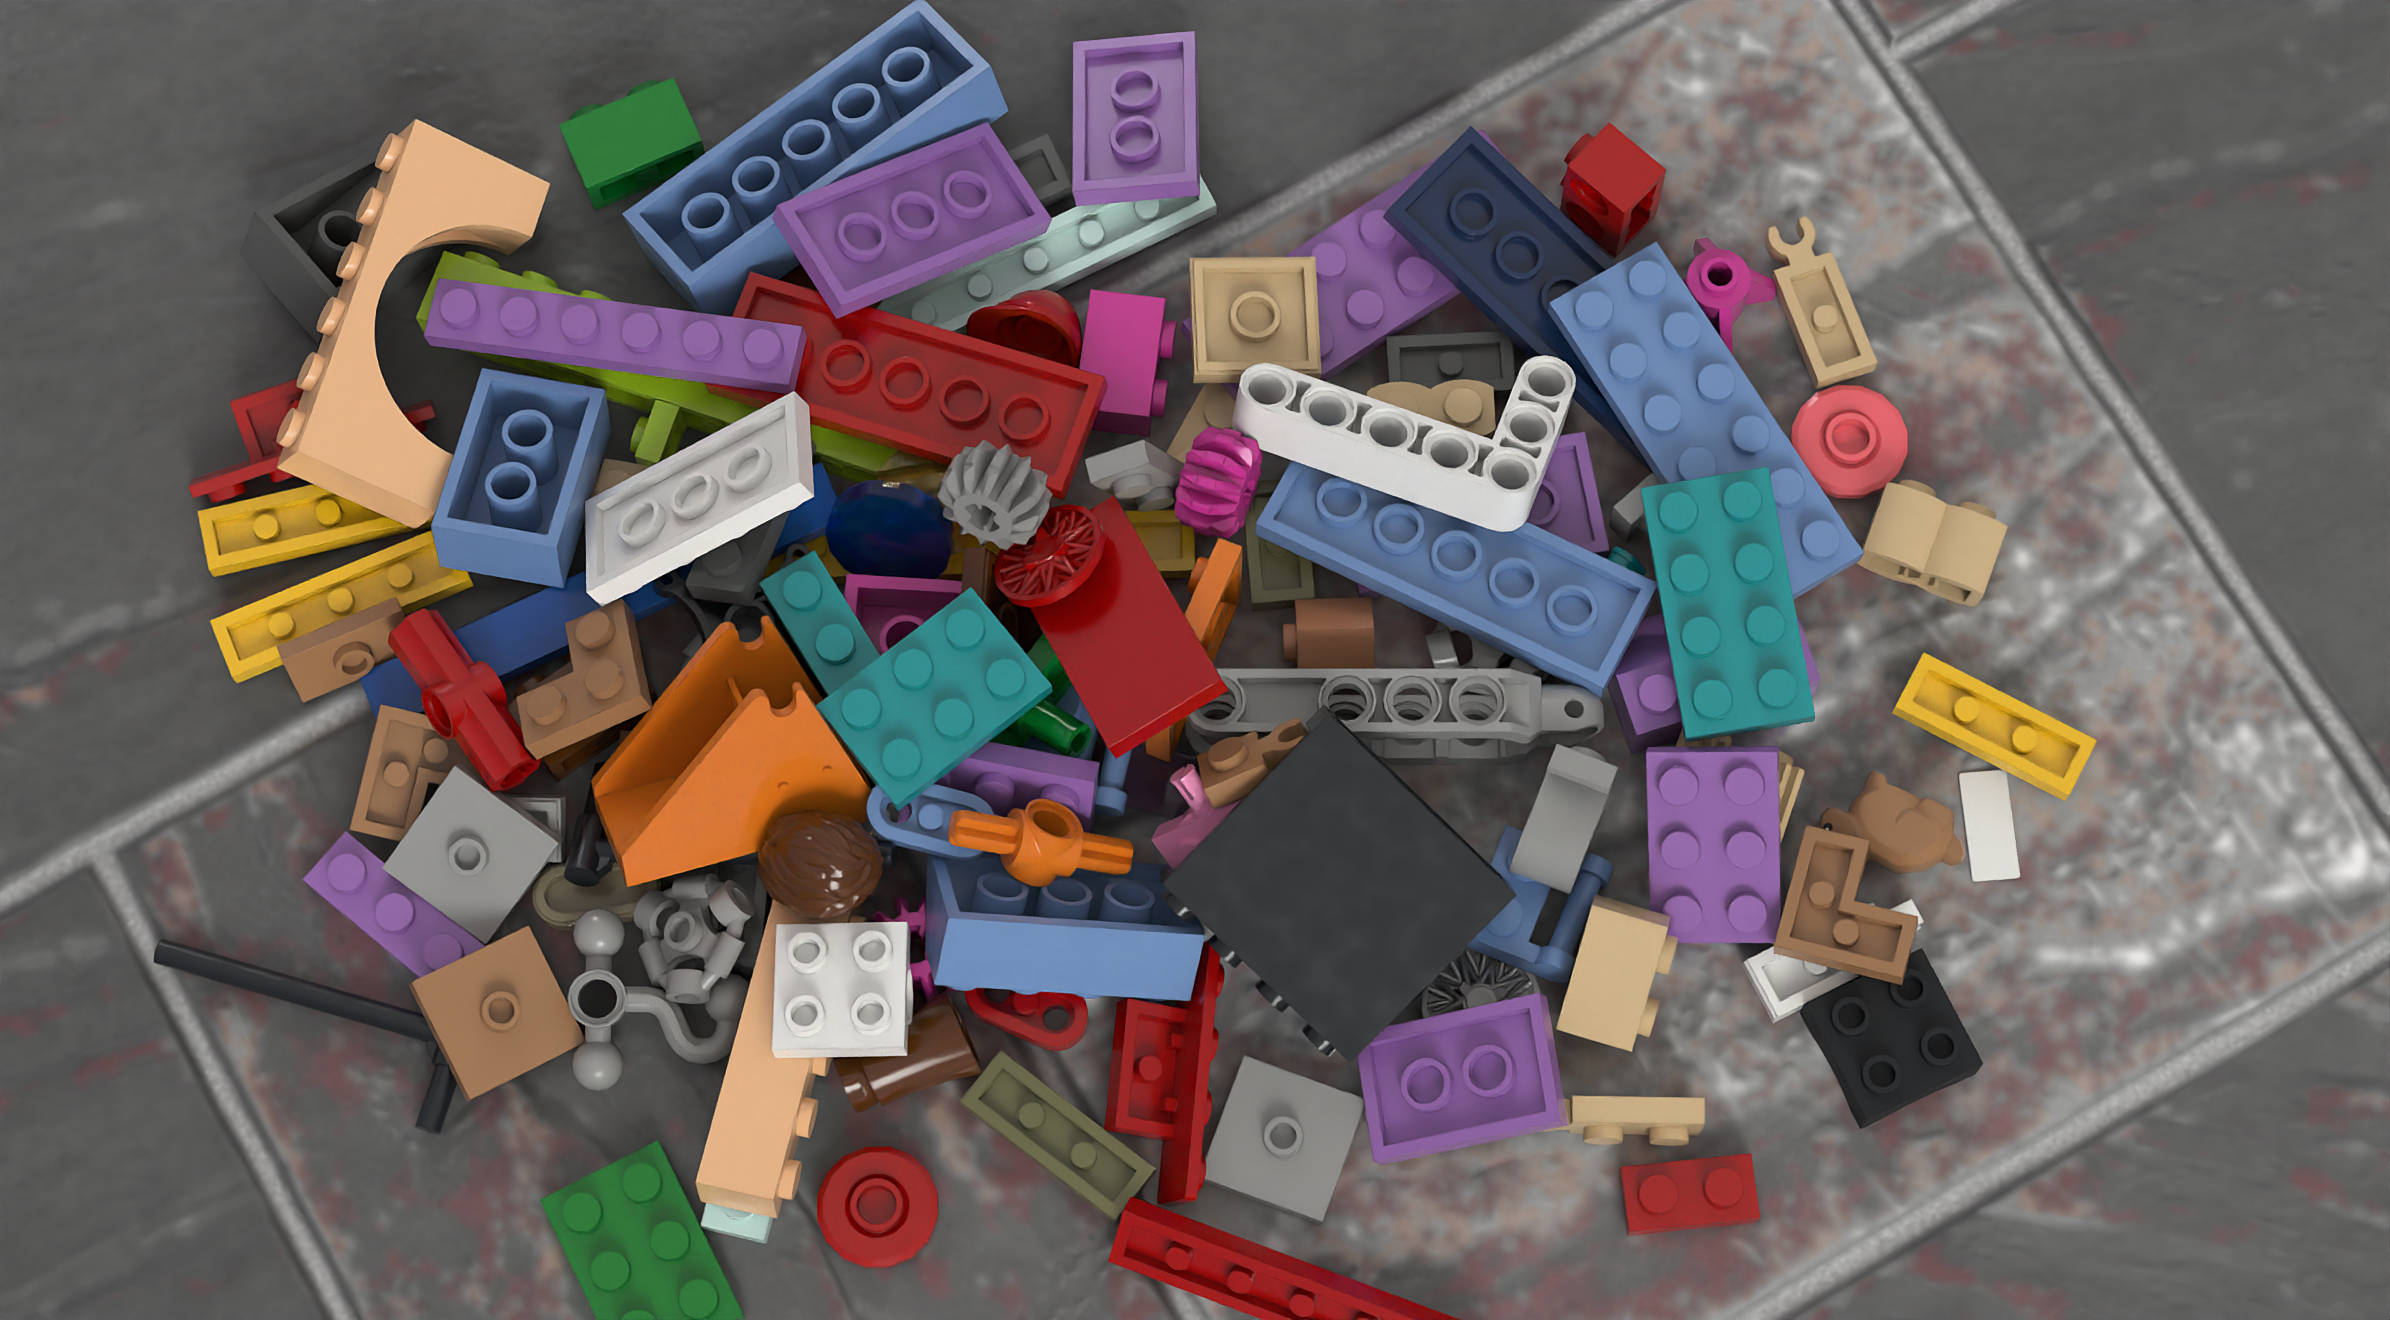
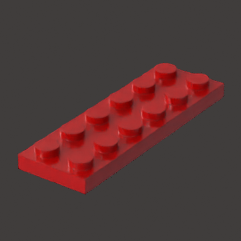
(925, 384)

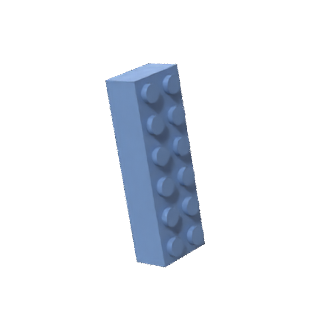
(869, 105)

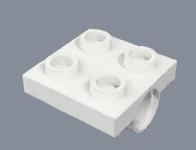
(842, 990)

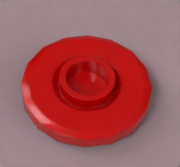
(1053, 559)
(877, 1207)

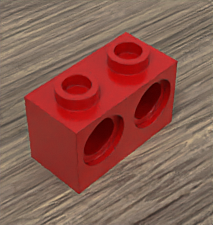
(1610, 188)

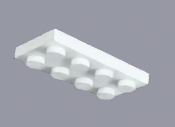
(698, 499)

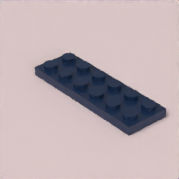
(1505, 254)

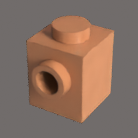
(1331, 634)

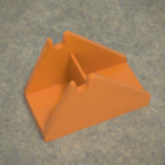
(723, 761)

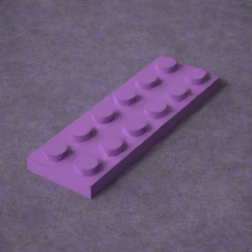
(1367, 282)

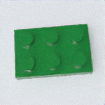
(640, 1243)

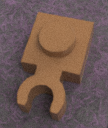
(1239, 763)

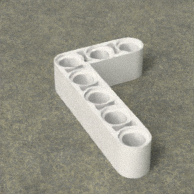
(1410, 453)

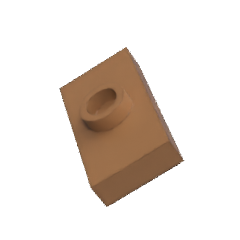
(341, 650)

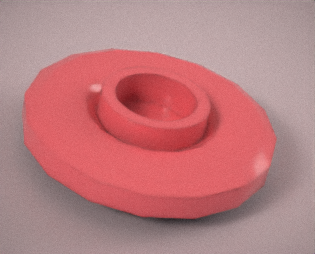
(1850, 440)

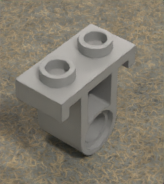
(1564, 817)

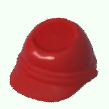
(1032, 323)

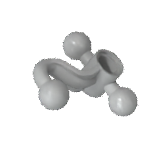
(598, 1061)

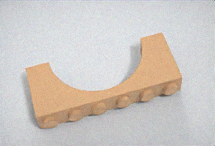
(347, 424)

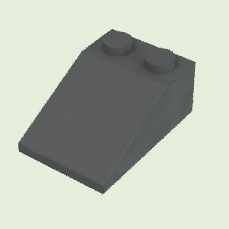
(304, 234)

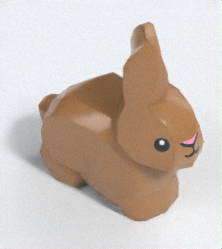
(1902, 829)

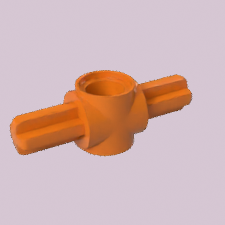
(1040, 842)

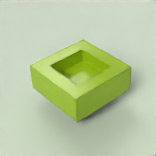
(659, 434)

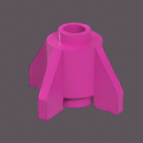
(1724, 285)

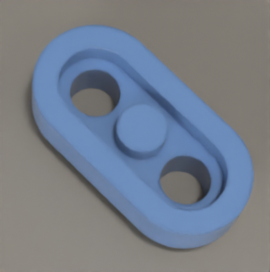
(928, 823)

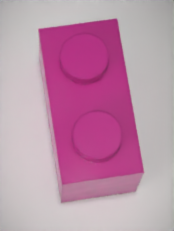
(1125, 344)

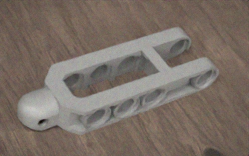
(1515, 720)

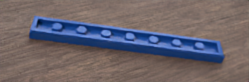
(535, 629)

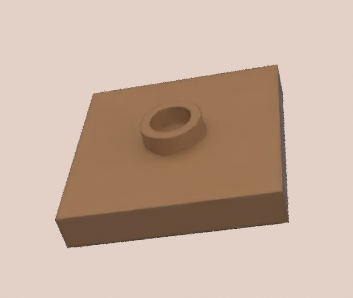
(497, 1013)

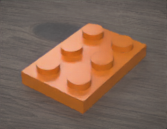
(1215, 599)

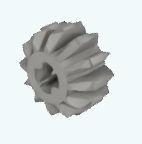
(995, 495)

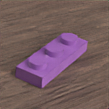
(387, 909)

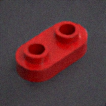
(1025, 1015)

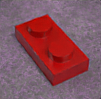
(1689, 1194)

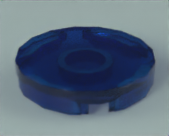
(889, 531)

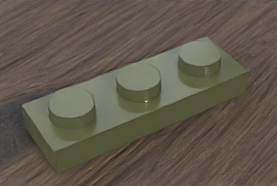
(1057, 1136)

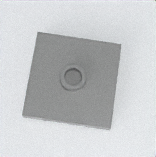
(472, 853)
(1283, 1140)

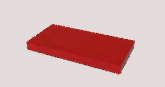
(1129, 642)

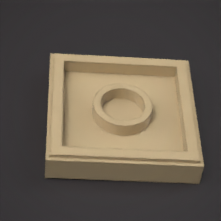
(1252, 315)

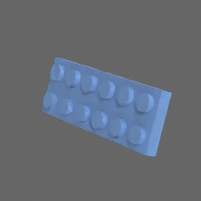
(1693, 402)
(1507, 588)

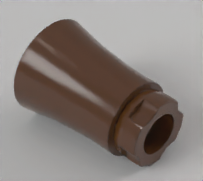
(936, 1054)

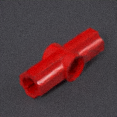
(463, 699)

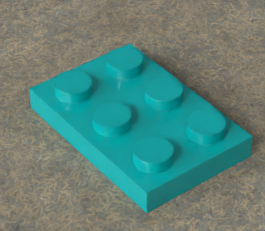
(934, 698)

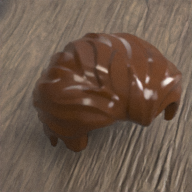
(819, 863)

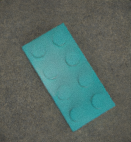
(1727, 604)

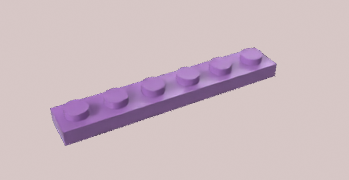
(616, 336)

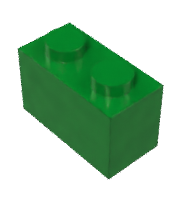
(632, 142)

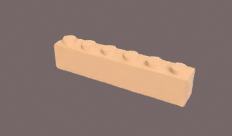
(762, 1097)

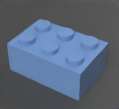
(521, 478)

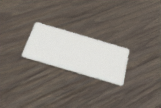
(1989, 825)

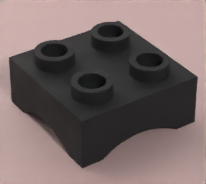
(1891, 1040)

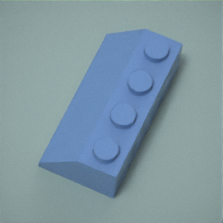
(1074, 936)

